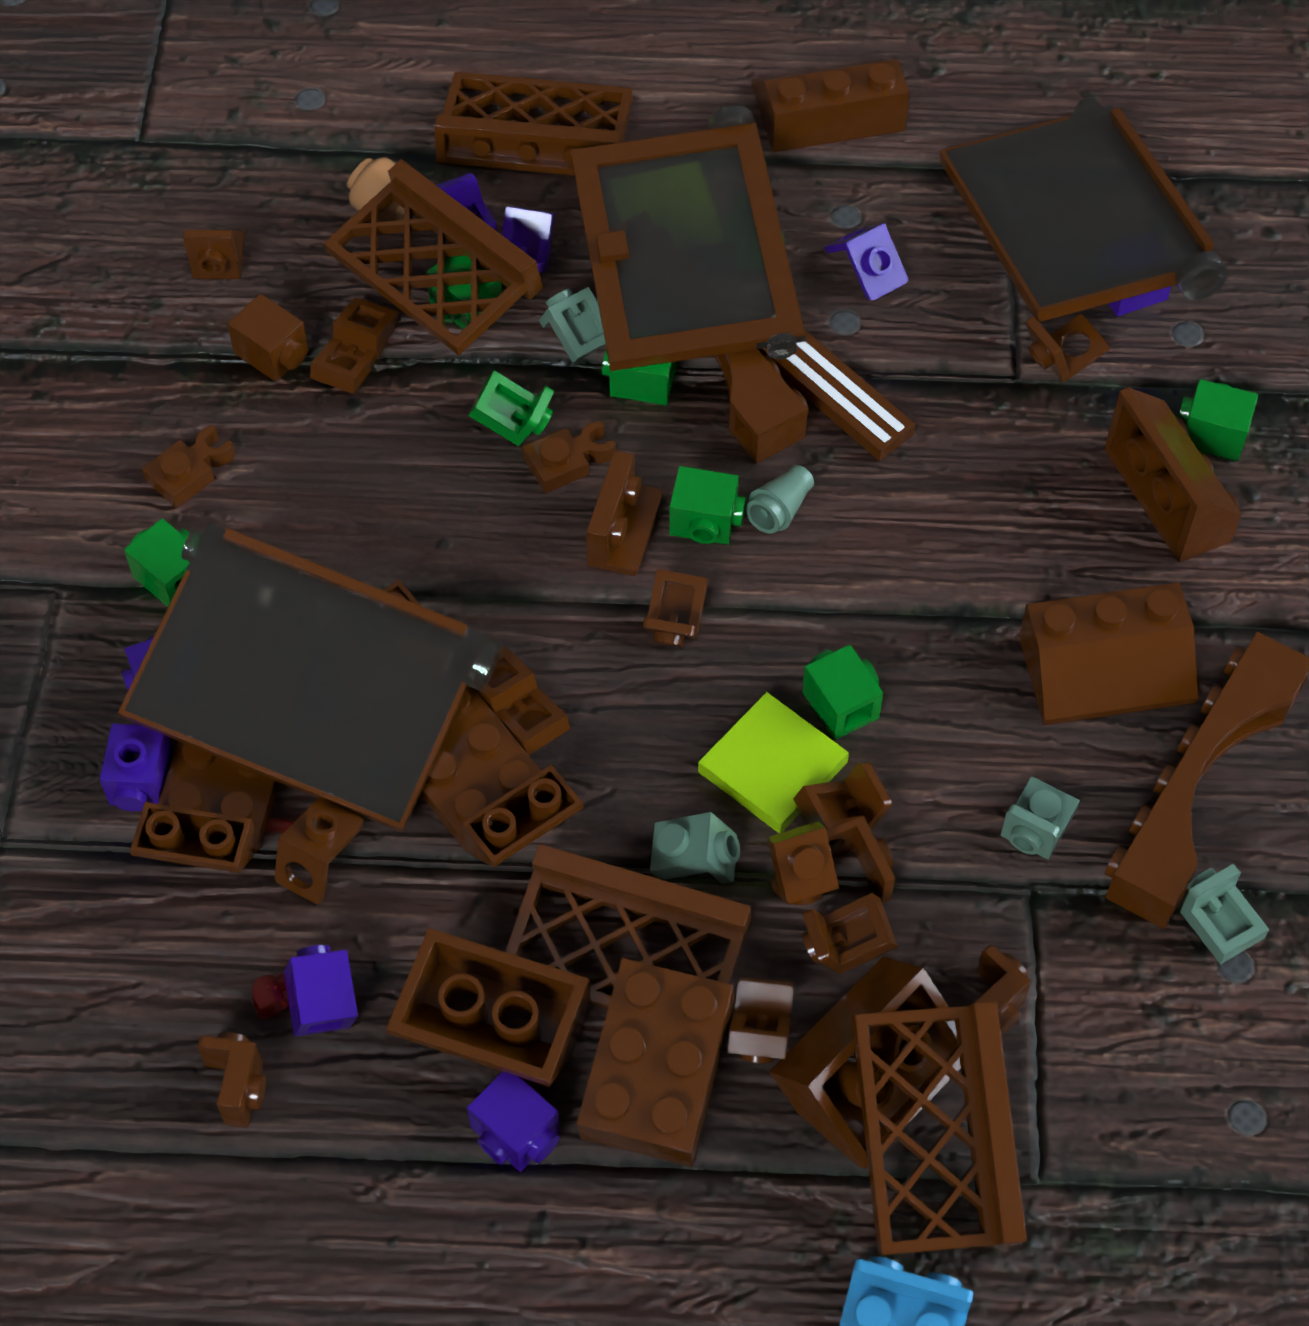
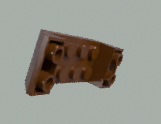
(488, 784)
(206, 813)

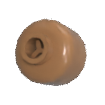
(368, 181)

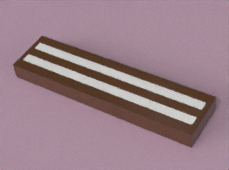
(845, 397)

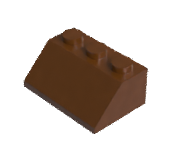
(832, 104)
(1170, 476)
(1110, 653)
(491, 1007)
(822, 1067)

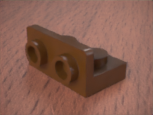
(622, 518)

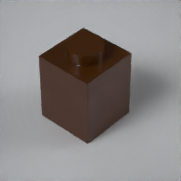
(268, 337)

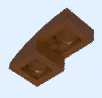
(356, 345)
(522, 705)

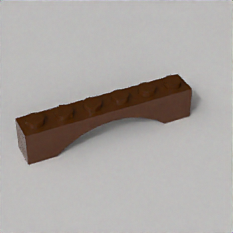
(763, 408)
(1162, 858)

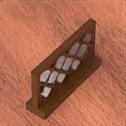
(529, 142)
(466, 235)
(629, 893)
(988, 1124)

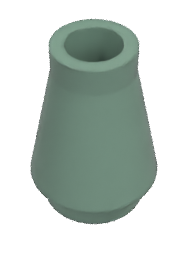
(777, 501)

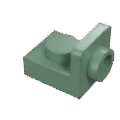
(575, 322)
(1039, 818)

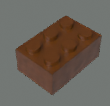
(656, 1062)

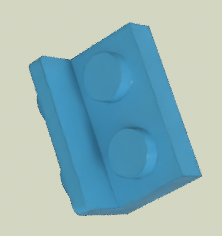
(890, 1297)

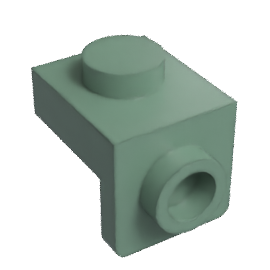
(694, 847)
(1222, 914)

